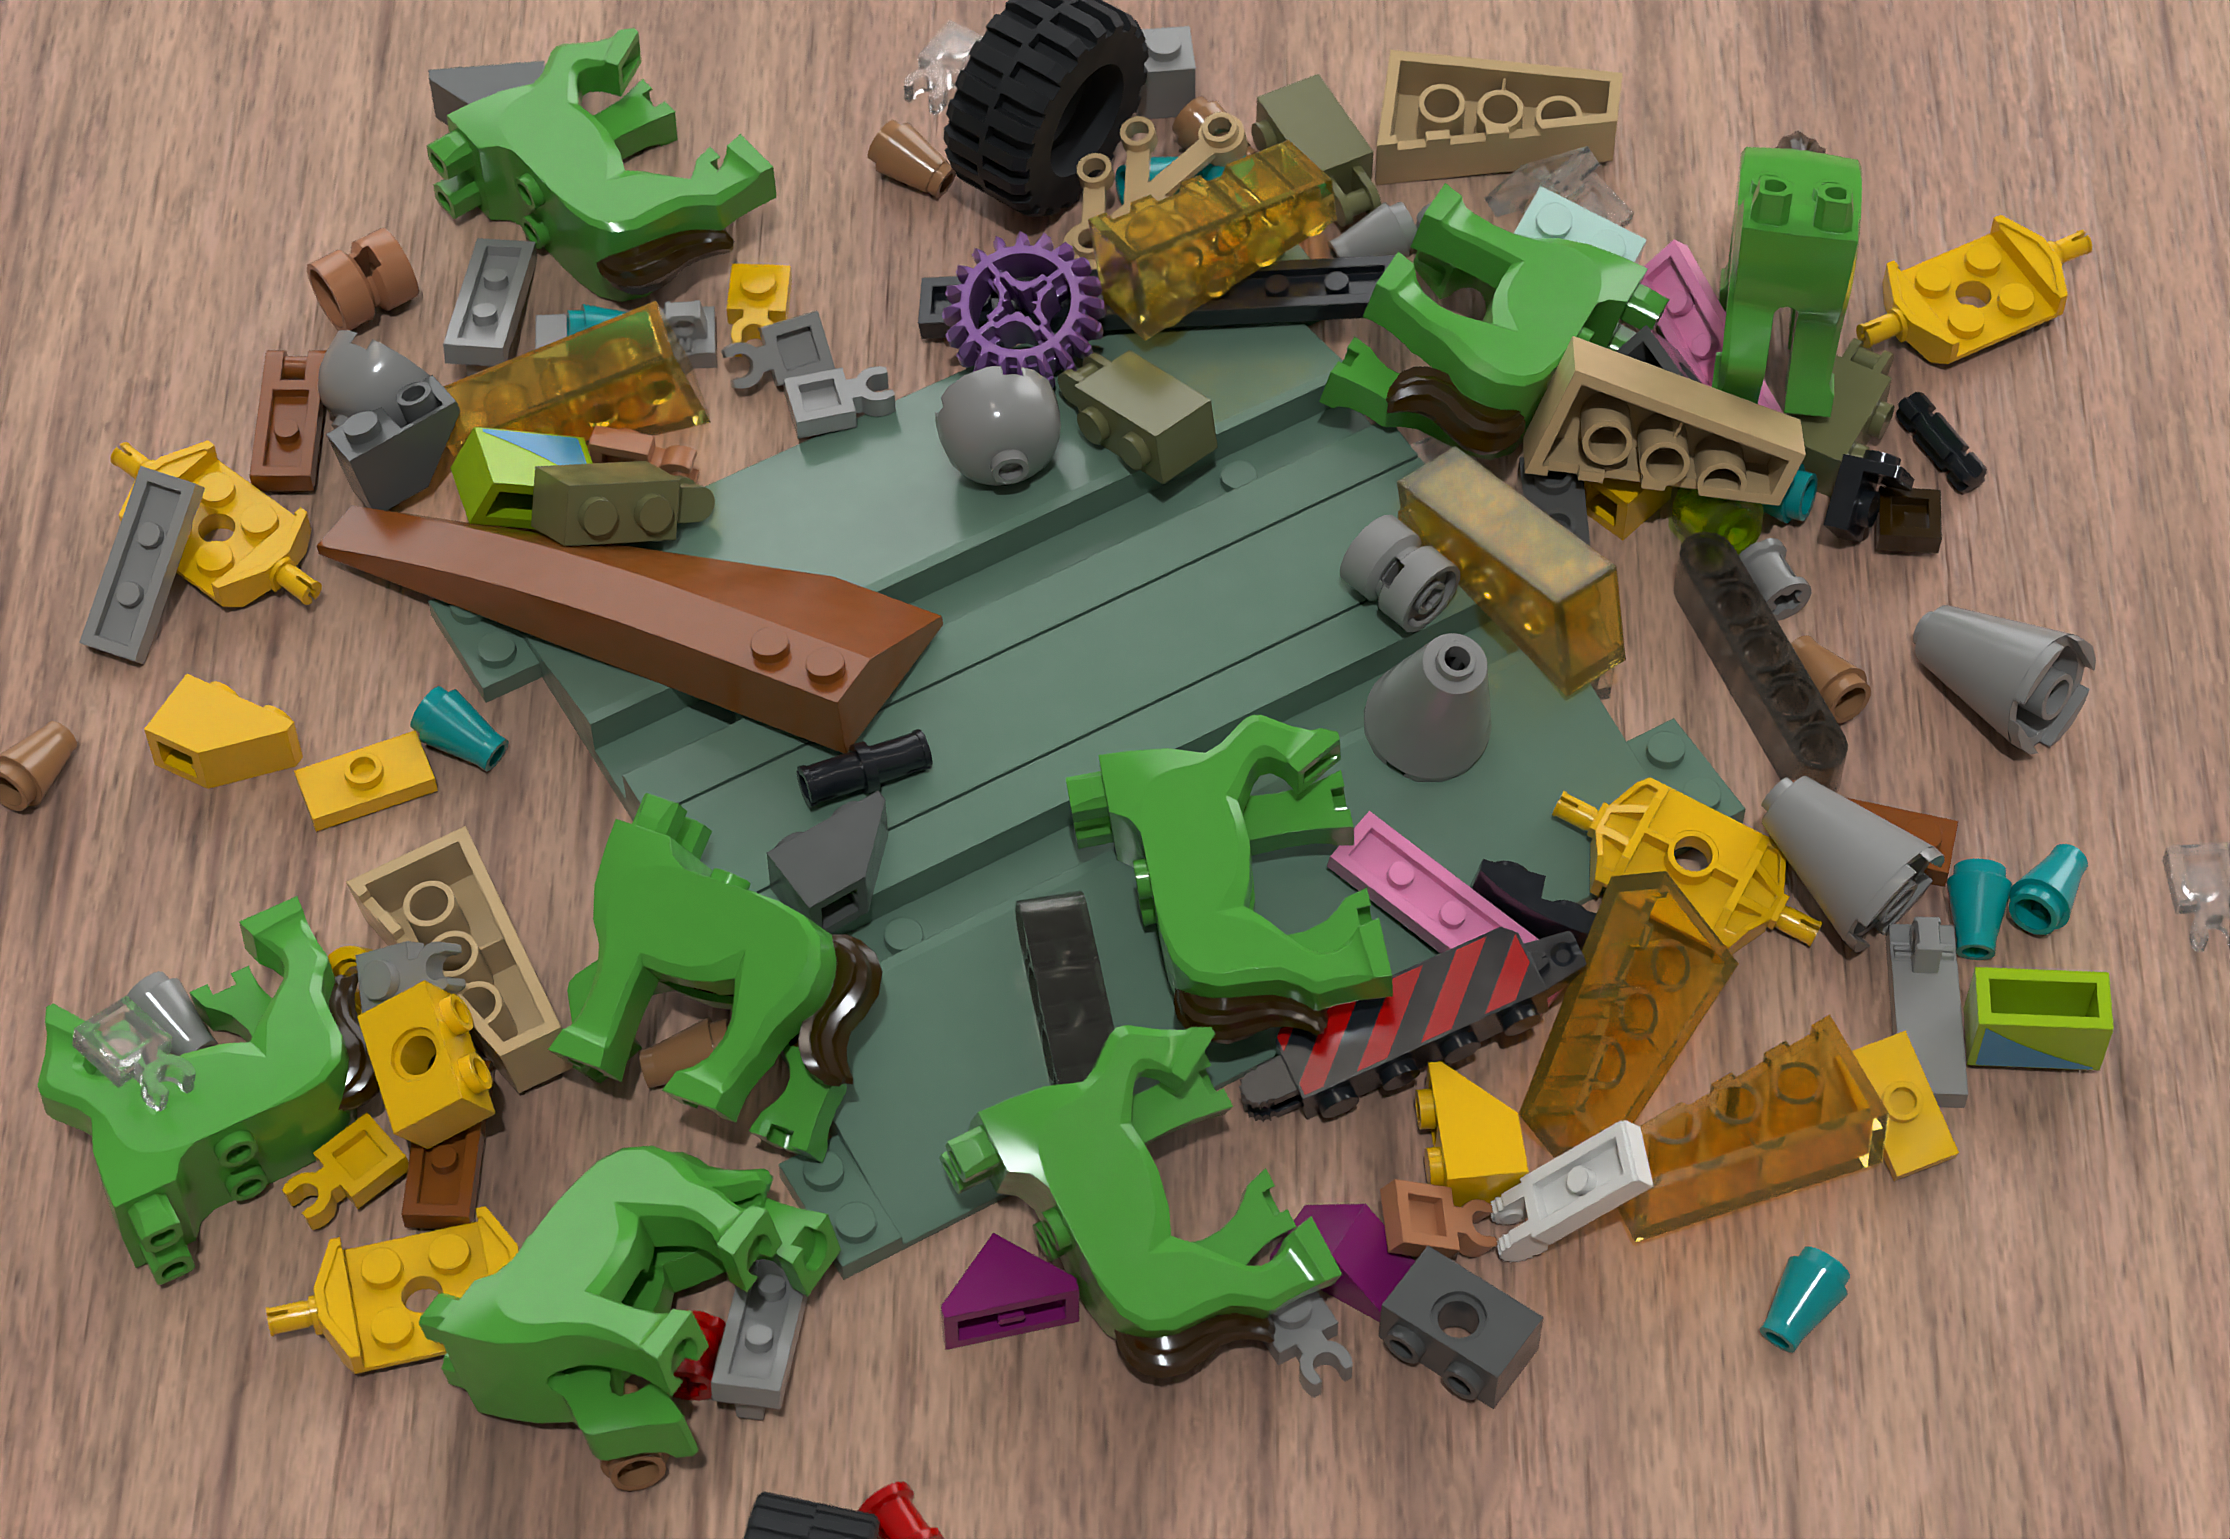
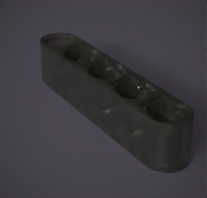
(1742, 636)
(1064, 983)

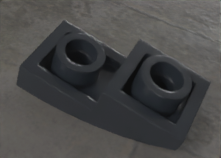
(1520, 897)

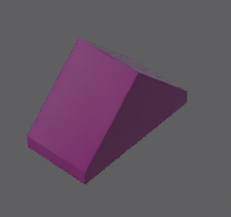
(1361, 1252)
(1006, 1296)

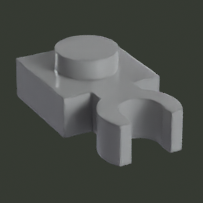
(788, 350)
(829, 402)
(402, 965)
(1304, 1334)

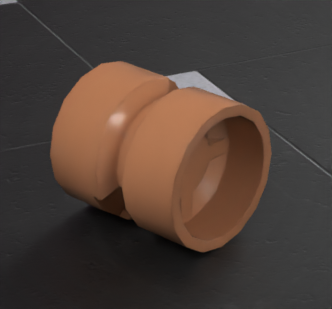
(360, 281)

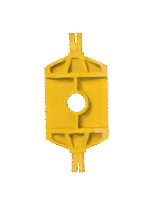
(2007, 269)
(265, 537)
(1745, 870)
(366, 1287)

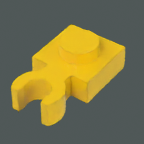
(757, 298)
(353, 1166)

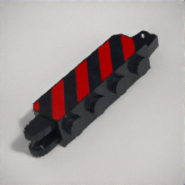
(1434, 1014)

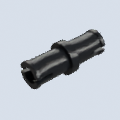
(864, 767)

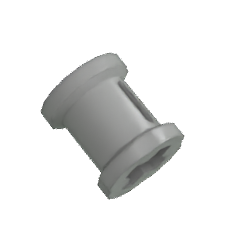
(1775, 578)

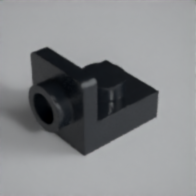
(1855, 497)

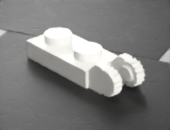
(1572, 1191)

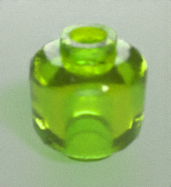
(1733, 519)

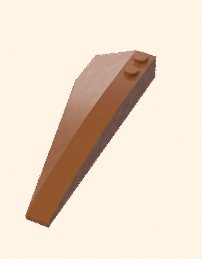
(735, 634)

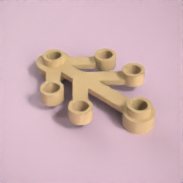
(1206, 150)

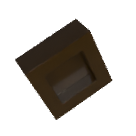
(1909, 520)

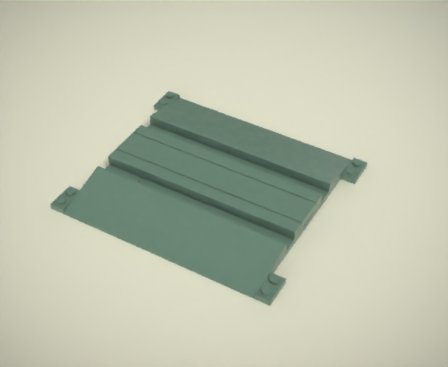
(1074, 629)

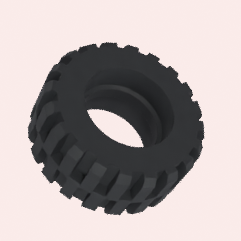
(1042, 96)

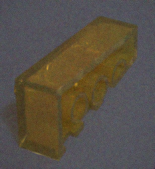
(1209, 236)
(607, 376)
(1519, 567)
(1627, 1014)
(1761, 1135)

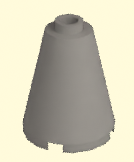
(2008, 671)
(1432, 710)
(1848, 857)

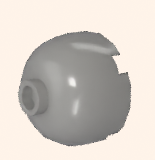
(363, 378)
(999, 425)

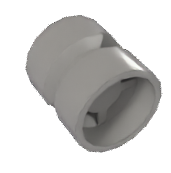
(1394, 568)

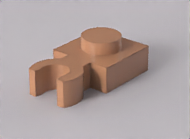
(628, 445)
(1425, 1216)

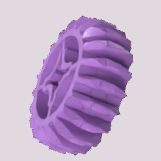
(1056, 280)

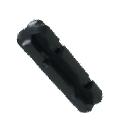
(1941, 442)

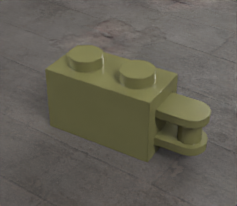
(1326, 135)
(1140, 413)
(1856, 414)
(615, 503)

